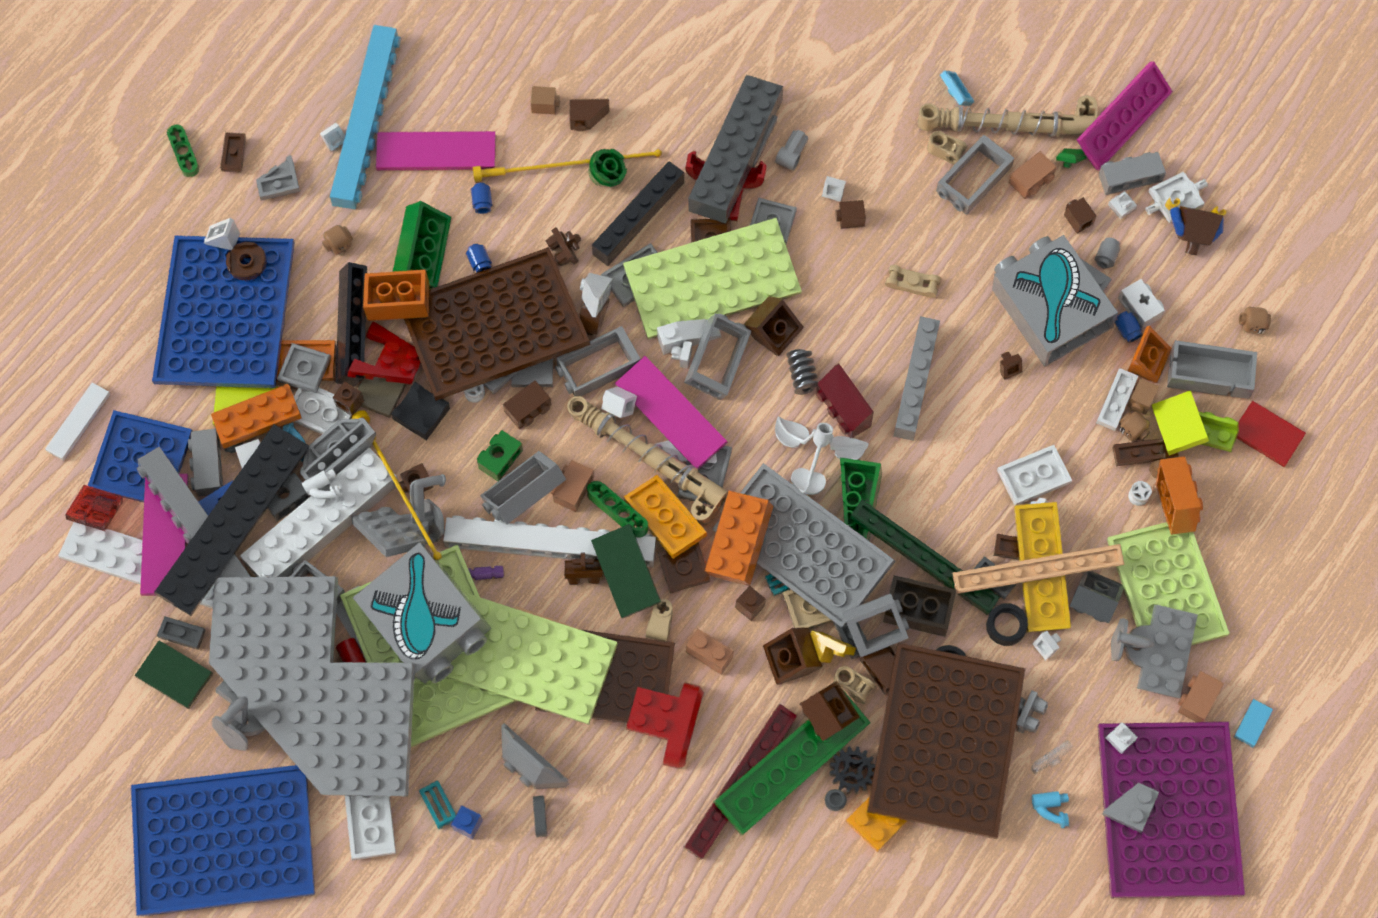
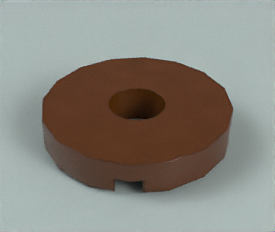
(250, 270)

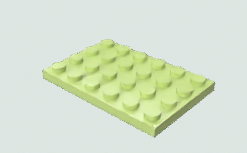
(1169, 574)

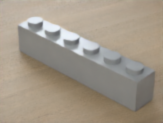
(916, 378)

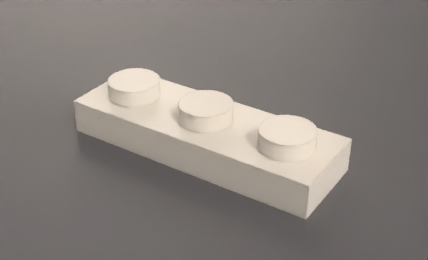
(1117, 399)

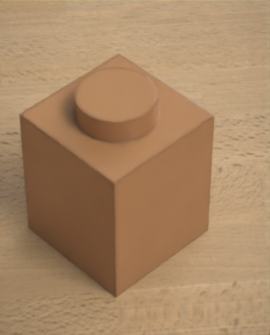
(544, 100)
(1143, 396)

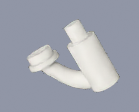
(320, 480)

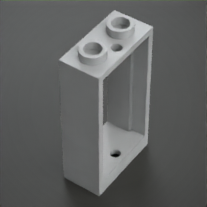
(994, 153)
(616, 335)
(705, 384)
(522, 488)

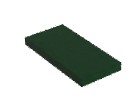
(626, 571)

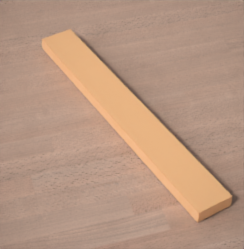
(1038, 569)

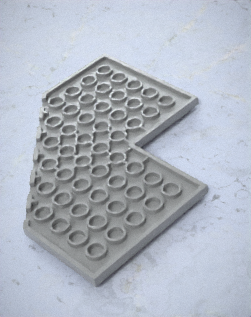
(335, 720)

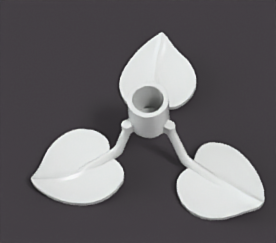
(793, 434)

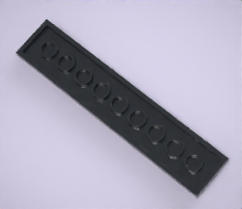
(231, 520)

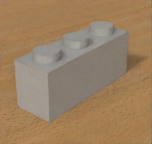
(1131, 173)
(205, 461)

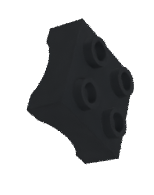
(420, 411)

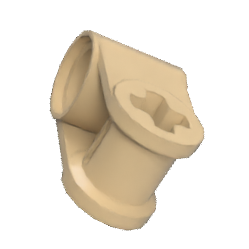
(947, 148)
(660, 624)
(855, 684)

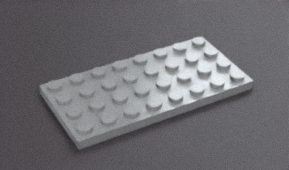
(815, 549)

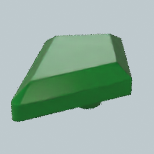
(1071, 156)

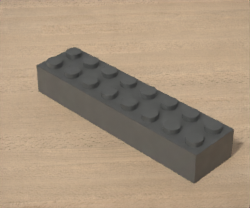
(735, 149)

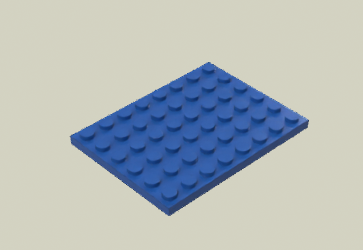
(222, 326)
(221, 840)

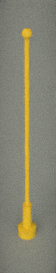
(479, 174)
(436, 555)

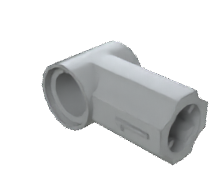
(790, 154)

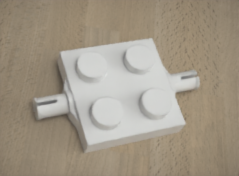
(1173, 188)

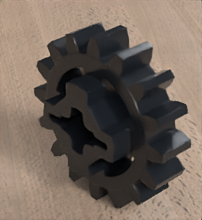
(844, 775)

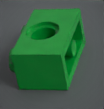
(495, 466)

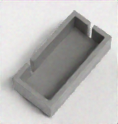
(1212, 369)

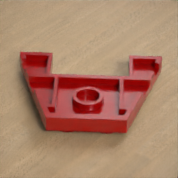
(396, 362)

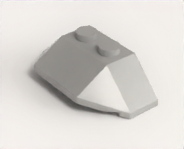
(338, 447)
(528, 763)

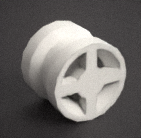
(472, 397)
(1141, 488)

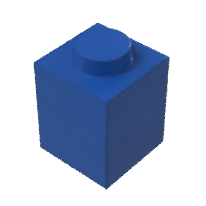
(467, 822)

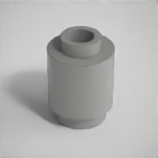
(1107, 253)

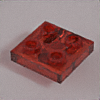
(94, 508)

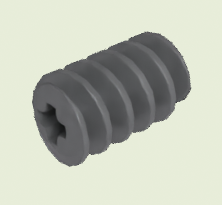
(802, 371)

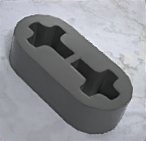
(540, 816)

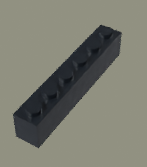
(638, 213)
(350, 321)

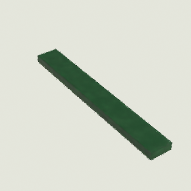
(918, 553)

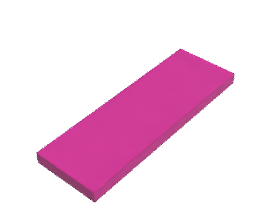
(1124, 115)
(435, 150)
(672, 413)
(160, 543)

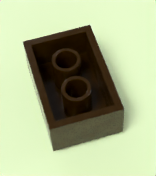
(922, 604)

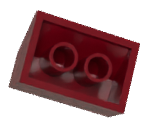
(844, 402)

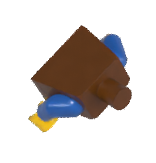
(1196, 225)

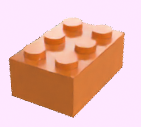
(396, 295)
(1178, 495)

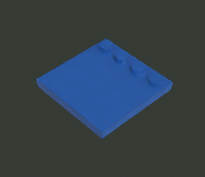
(125, 442)

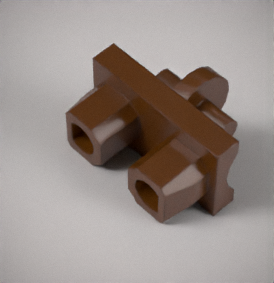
(559, 240)
(583, 568)

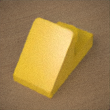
(828, 645)

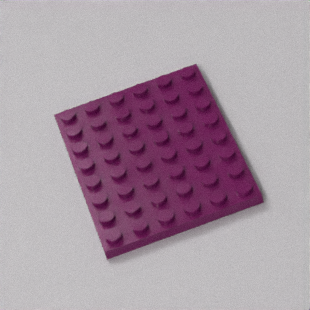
(1193, 827)

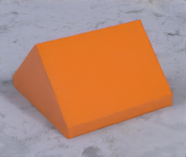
(1150, 356)

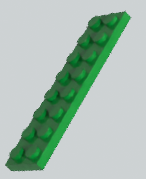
(782, 772)

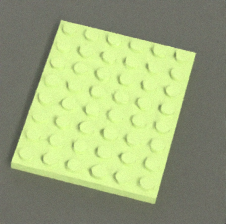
(435, 705)

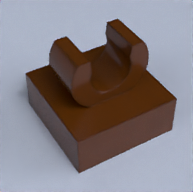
(1010, 365)

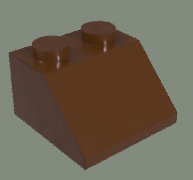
(774, 325)
(792, 655)
(829, 710)

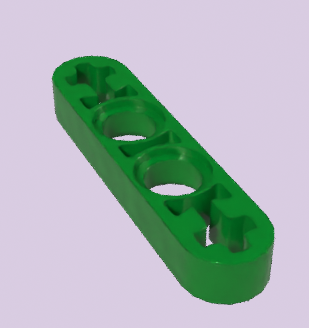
(621, 506)

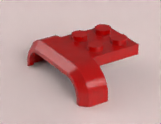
(755, 178)
(667, 719)

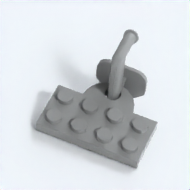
(400, 533)
(1162, 649)
(233, 724)

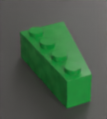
(859, 482)

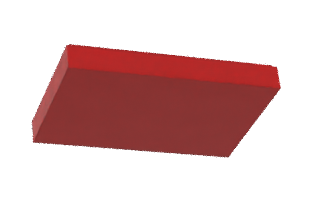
(1269, 434)

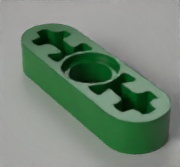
(183, 143)

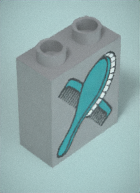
(1053, 299)
(423, 614)

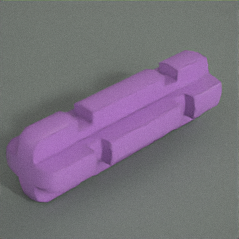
(487, 572)

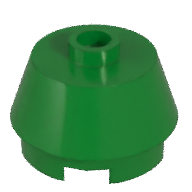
(607, 168)

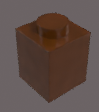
(851, 214)
(1079, 214)
(750, 603)

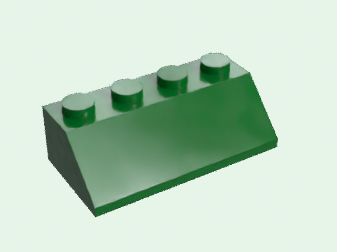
(423, 241)

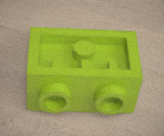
(1220, 431)

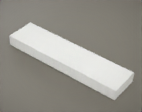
(77, 421)

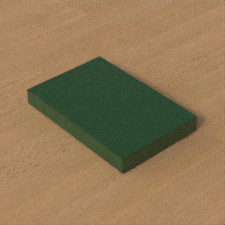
(173, 674)

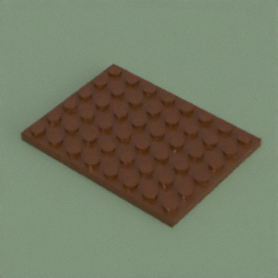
(496, 324)
(946, 740)

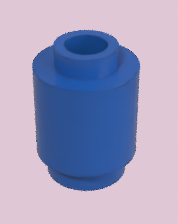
(481, 198)
(478, 258)
(1128, 326)

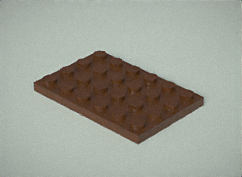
(634, 665)

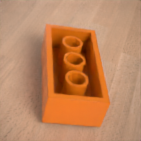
(739, 538)

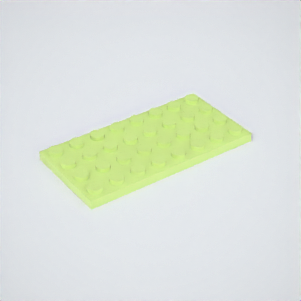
(712, 276)
(537, 661)

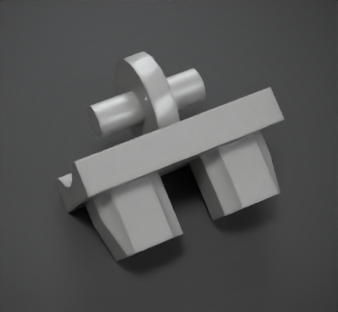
(1032, 704)

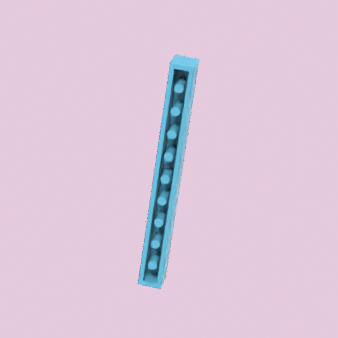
(364, 117)

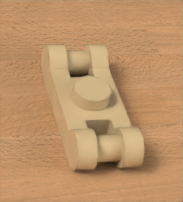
(913, 281)

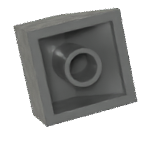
(1097, 596)

